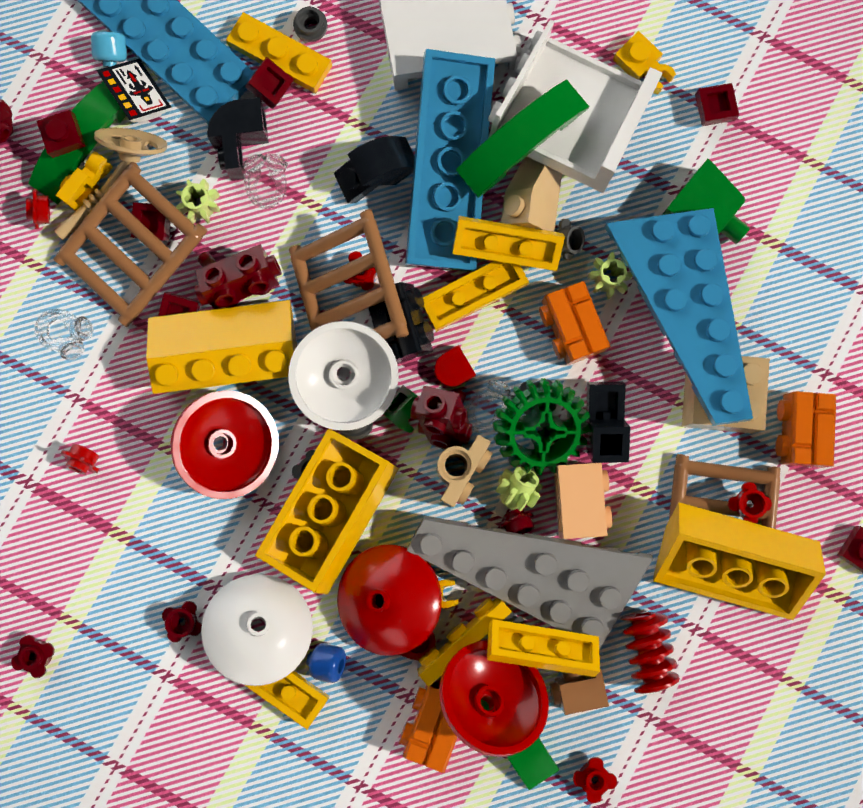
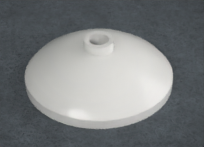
(338, 401)
(250, 655)

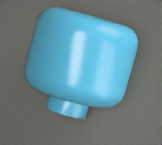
(108, 47)

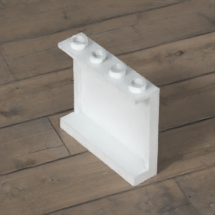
(449, 26)
(598, 138)

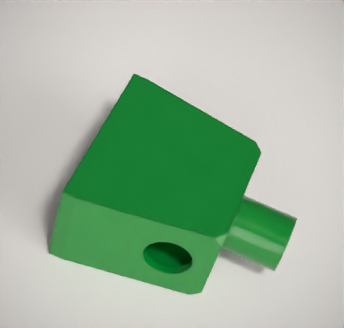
(712, 190)

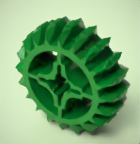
(568, 430)

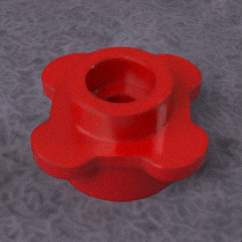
(38, 209)
(364, 280)
(80, 459)
(760, 503)
(584, 777)

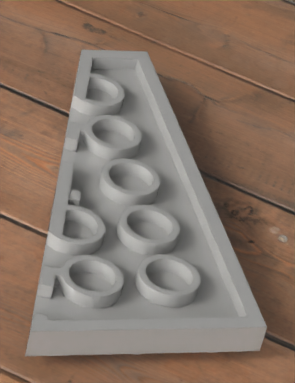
(545, 576)

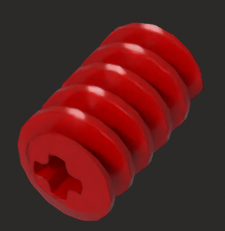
(652, 651)

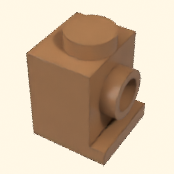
(579, 692)

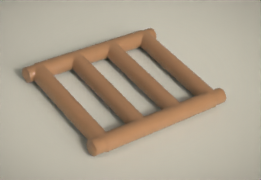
(89, 230)
(376, 258)
(684, 466)

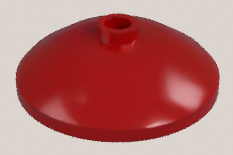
(246, 451)
(409, 595)
(514, 698)

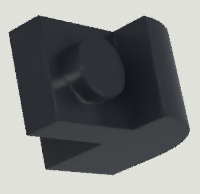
(234, 126)
(374, 164)
(609, 431)

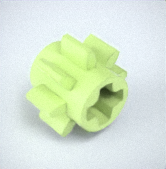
(194, 191)
(603, 281)
(519, 488)

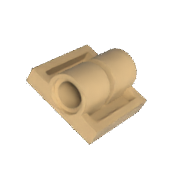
(474, 460)

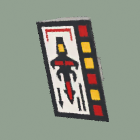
(135, 91)

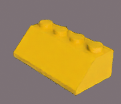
(220, 346)
(327, 512)
(738, 561)

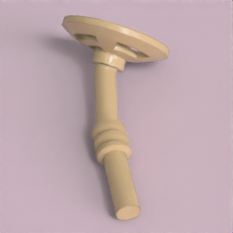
(130, 145)

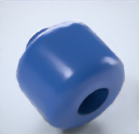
(326, 662)

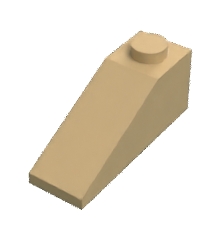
(532, 196)

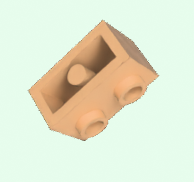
(582, 501)

